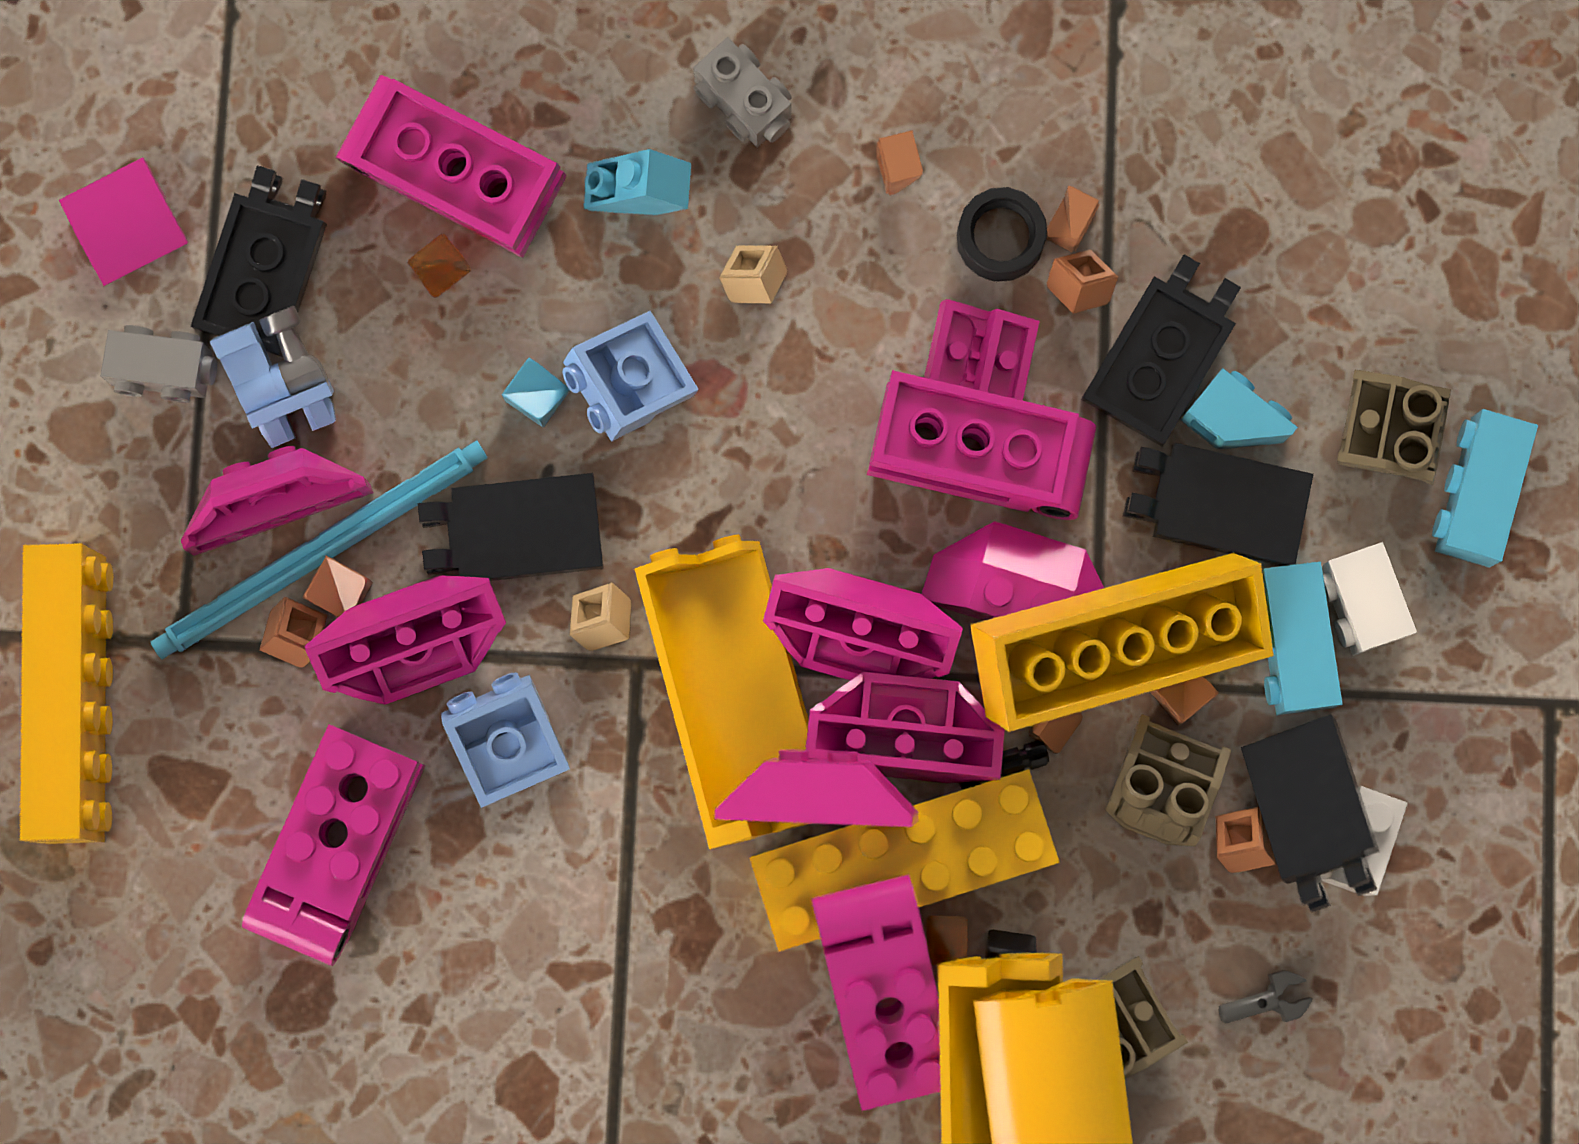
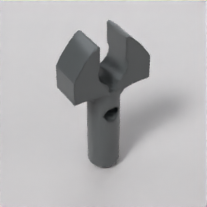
(1268, 1001)

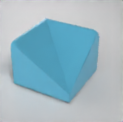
(535, 392)

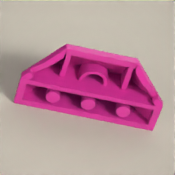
(269, 496)
(1007, 572)
(859, 626)
(408, 639)
(909, 729)
(818, 792)

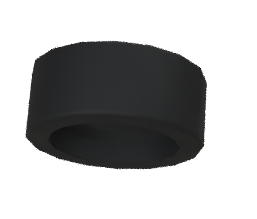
(1013, 200)

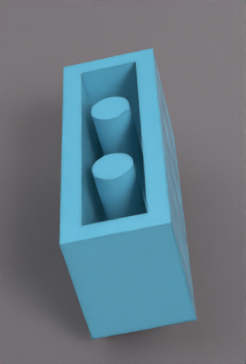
(1484, 487)
(1302, 642)

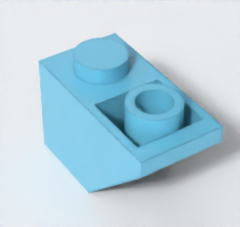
(638, 184)
(1236, 417)

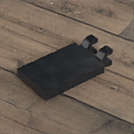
(261, 258)
(1162, 354)
(1223, 503)
(517, 528)
(1312, 808)

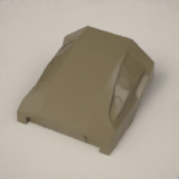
(1387, 417)
(1167, 784)
(1142, 1022)

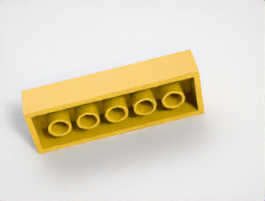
(1122, 641)
(65, 694)
(951, 850)

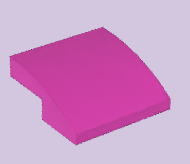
(123, 221)
(982, 349)

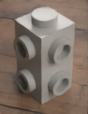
(751, 101)
(166, 365)

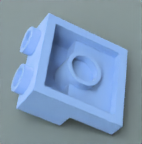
(627, 376)
(503, 738)

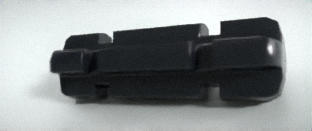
(1015, 760)

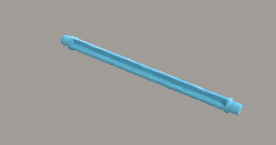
(312, 553)

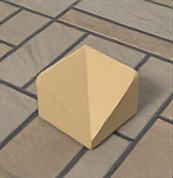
(753, 274)
(600, 617)

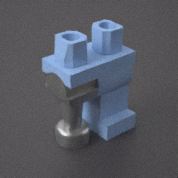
(278, 389)

